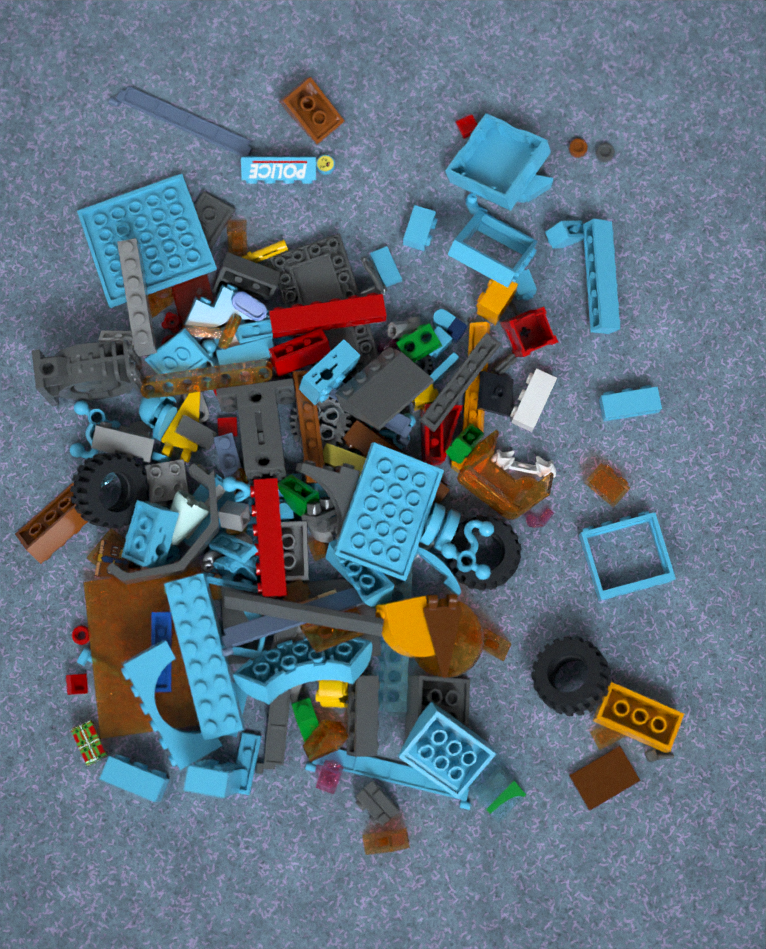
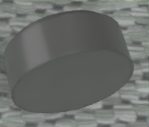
(605, 152)

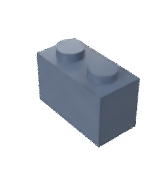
(227, 454)

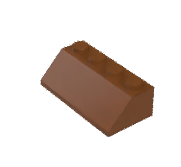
(51, 527)

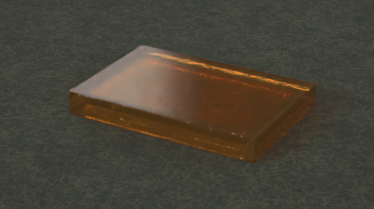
(326, 637)

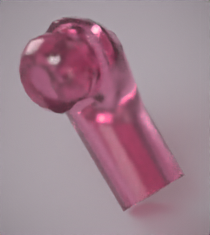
(392, 343)
(539, 521)

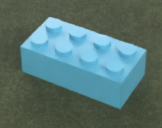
(213, 778)

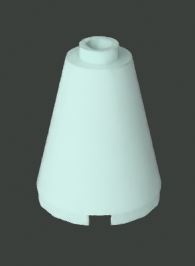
(190, 515)

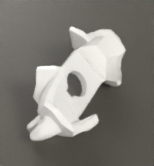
(507, 462)

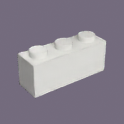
(533, 399)

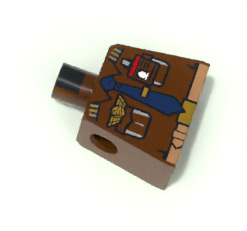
(112, 553)

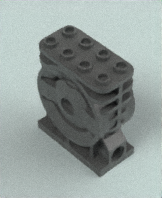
(88, 372)

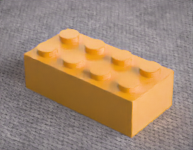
(639, 717)

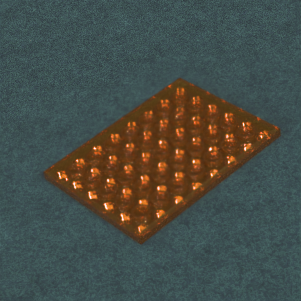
(120, 629)

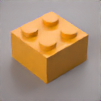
(495, 300)

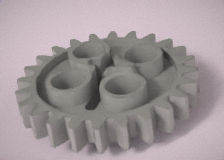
(325, 410)

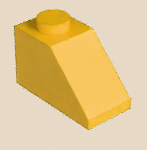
(425, 397)

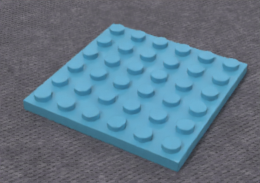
(165, 228)

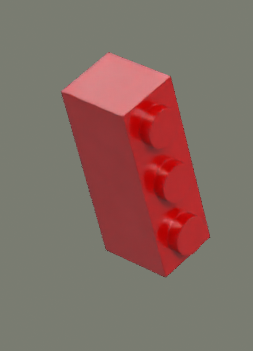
(299, 352)

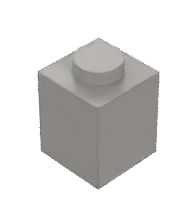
(234, 515)

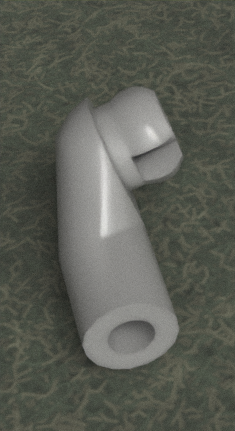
(209, 559)

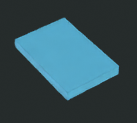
(177, 355)

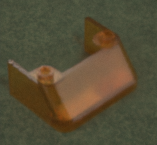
(497, 487)

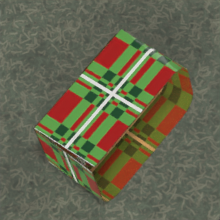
(89, 743)

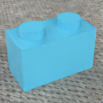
(419, 228)

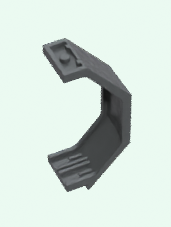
(201, 475)

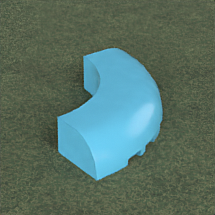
(299, 663)

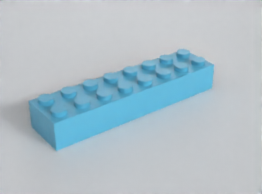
(202, 655)

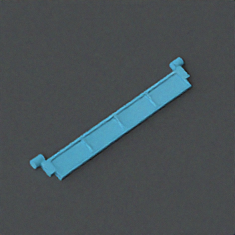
(387, 772)

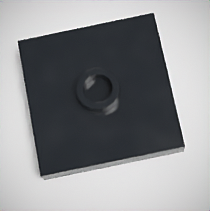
(495, 394)

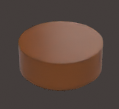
(578, 148)

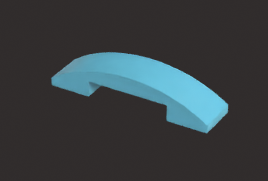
(451, 582)

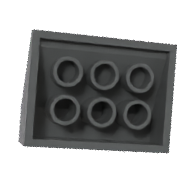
(383, 388)
(447, 693)

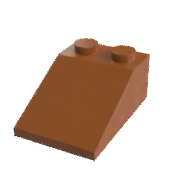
(311, 110)

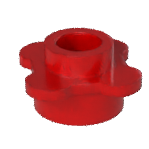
(167, 322)

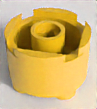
(332, 693)

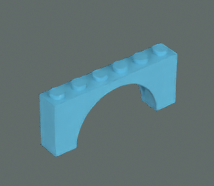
(143, 672)

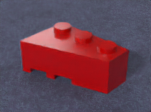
(436, 443)

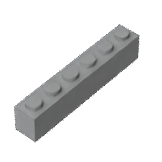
(137, 297)

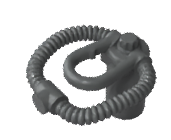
(377, 286)

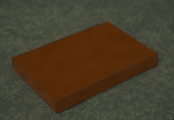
(604, 778)

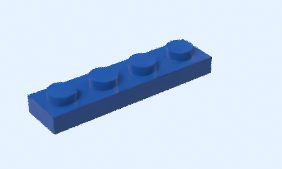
(161, 631)

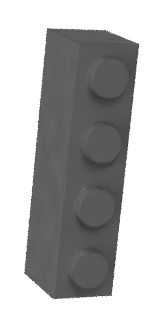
(363, 716)

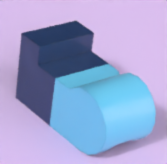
(450, 324)

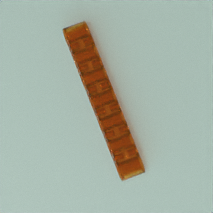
(199, 384)

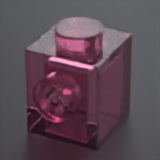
(329, 776)

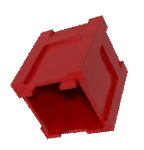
(539, 331)

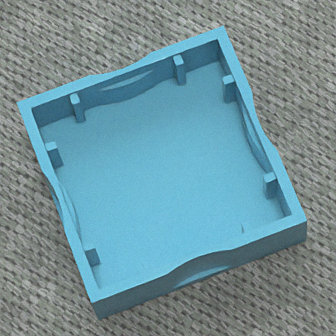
(498, 161)

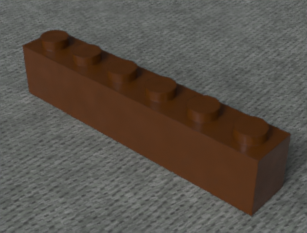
(361, 437)

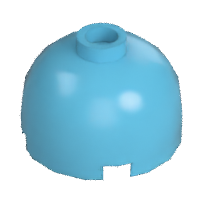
(151, 408)

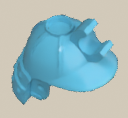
(229, 567)

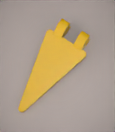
(190, 408)

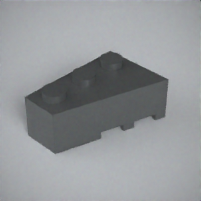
(247, 277)

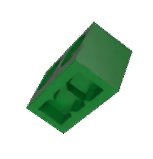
(421, 348)

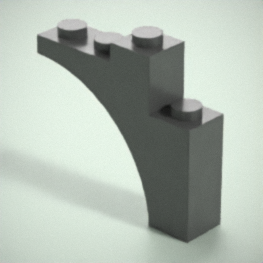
(338, 485)

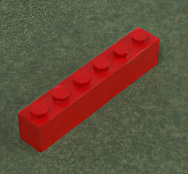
(327, 315)
(269, 536)

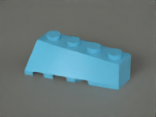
(370, 584)

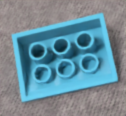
(446, 750)

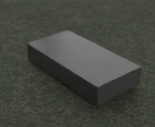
(195, 432)

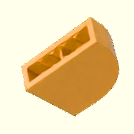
(406, 627)

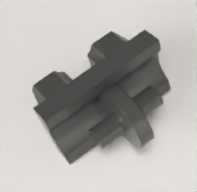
(320, 513)

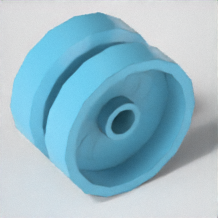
(439, 526)

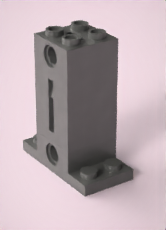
(260, 425)

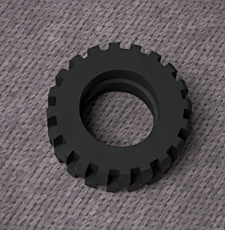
(87, 489)
(509, 560)
(558, 655)

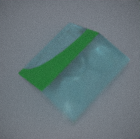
(498, 794)

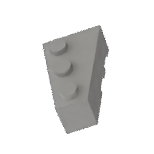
(123, 441)

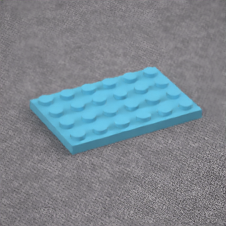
(388, 512)

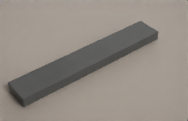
(460, 382)

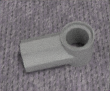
(400, 328)

